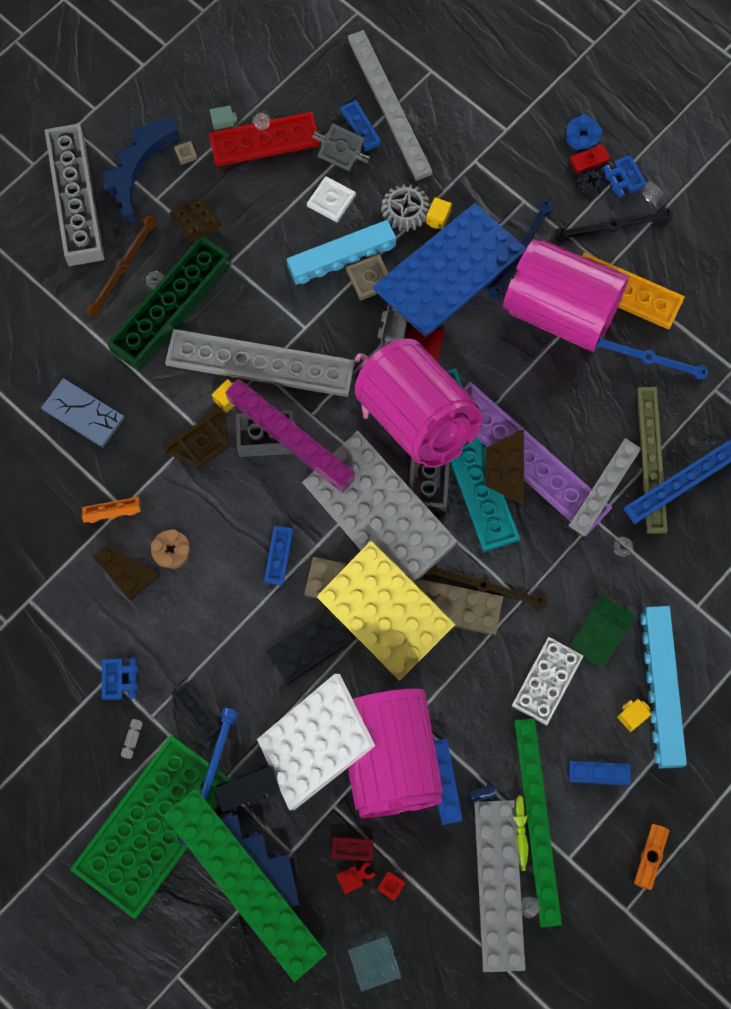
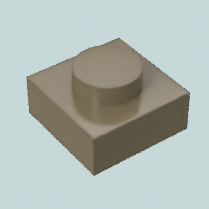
(185, 153)

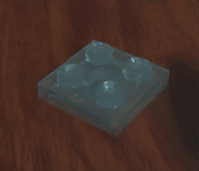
(374, 963)

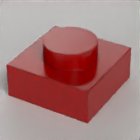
(391, 886)

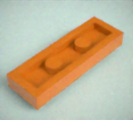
(111, 510)

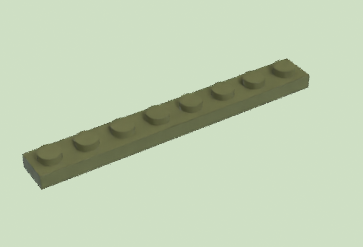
(651, 453)

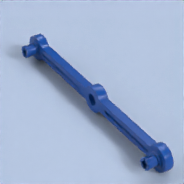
(699, 372)

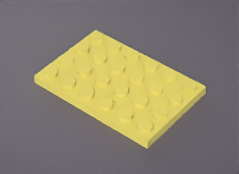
(386, 610)

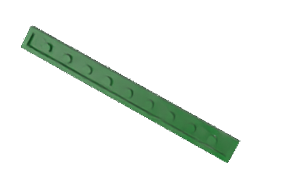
(537, 823)

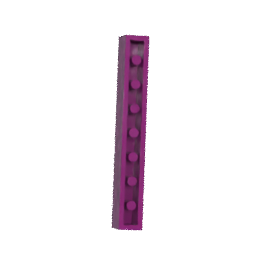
(290, 436)

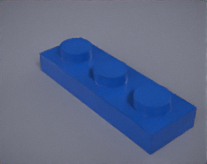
(360, 125)
(278, 555)
(599, 773)

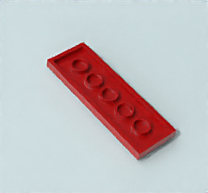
(250, 143)

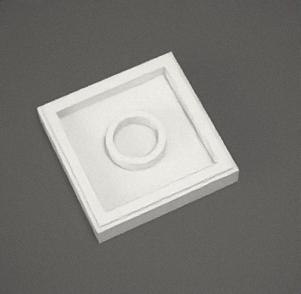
(331, 199)

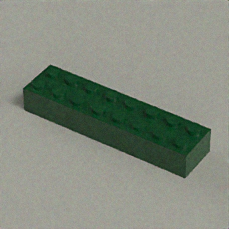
(169, 303)

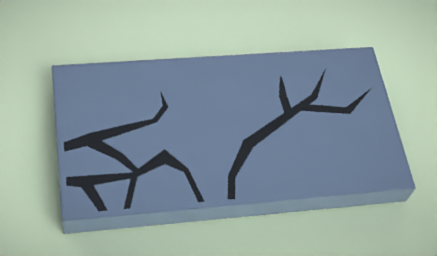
(83, 412)

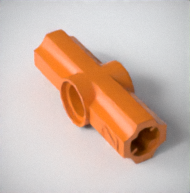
(655, 843)

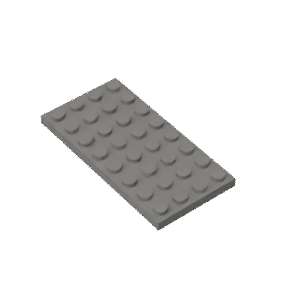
(383, 510)

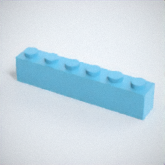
(341, 252)

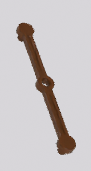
(95, 308)

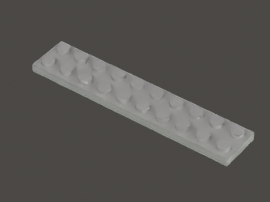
(260, 362)

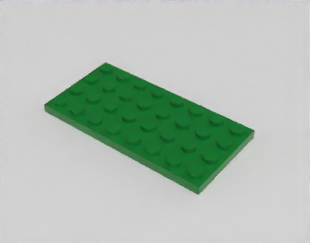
(136, 842)

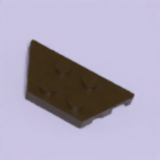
(201, 441)
(506, 467)

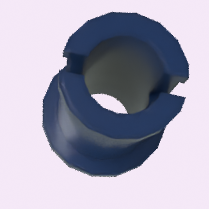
(483, 793)

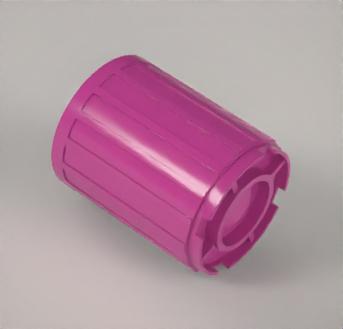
(565, 293)
(418, 402)
(403, 765)

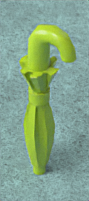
(521, 841)

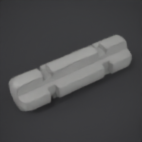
(131, 739)

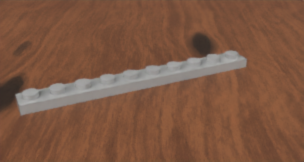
(389, 105)

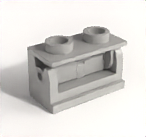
(393, 328)

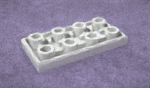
(547, 681)

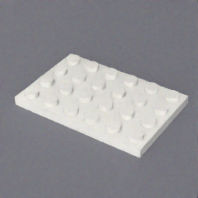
(315, 742)

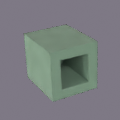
(223, 118)

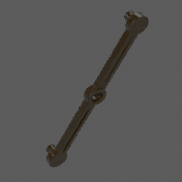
(538, 601)

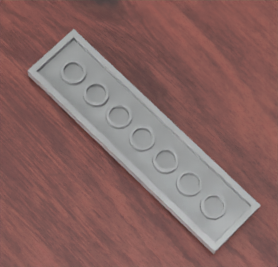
(499, 886)

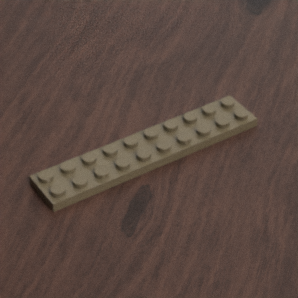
(465, 607)

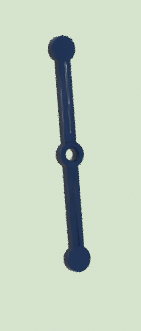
(545, 208)

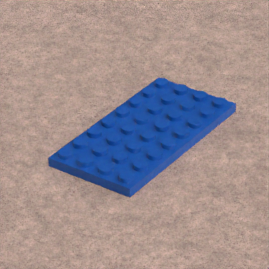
(449, 269)

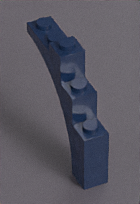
(146, 142)
(277, 869)

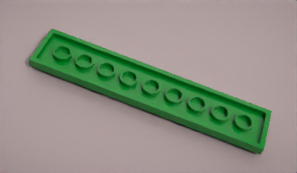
(245, 885)

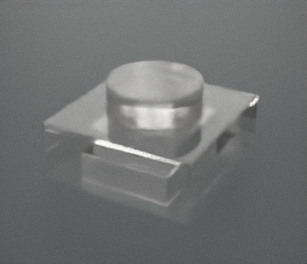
(652, 193)

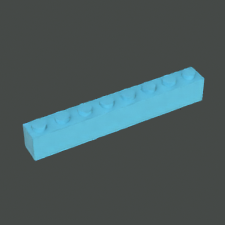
(664, 687)

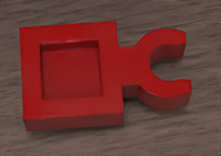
(352, 879)

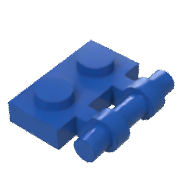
(629, 173)
(113, 679)

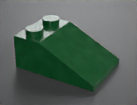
(602, 631)

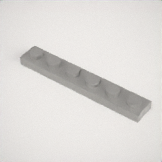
(604, 487)

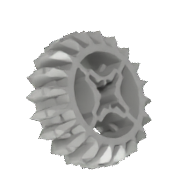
(397, 200)

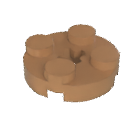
(181, 549)

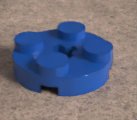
(586, 124)

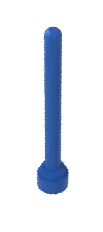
(228, 717)

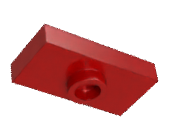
(589, 159)

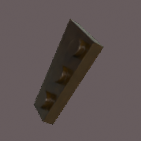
(125, 572)

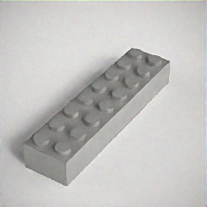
(74, 195)

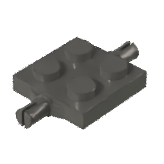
(341, 147)

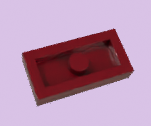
(352, 849)

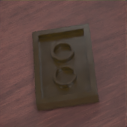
(195, 219)

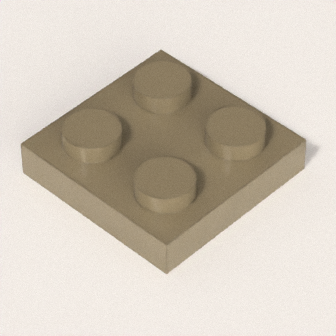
(366, 275)

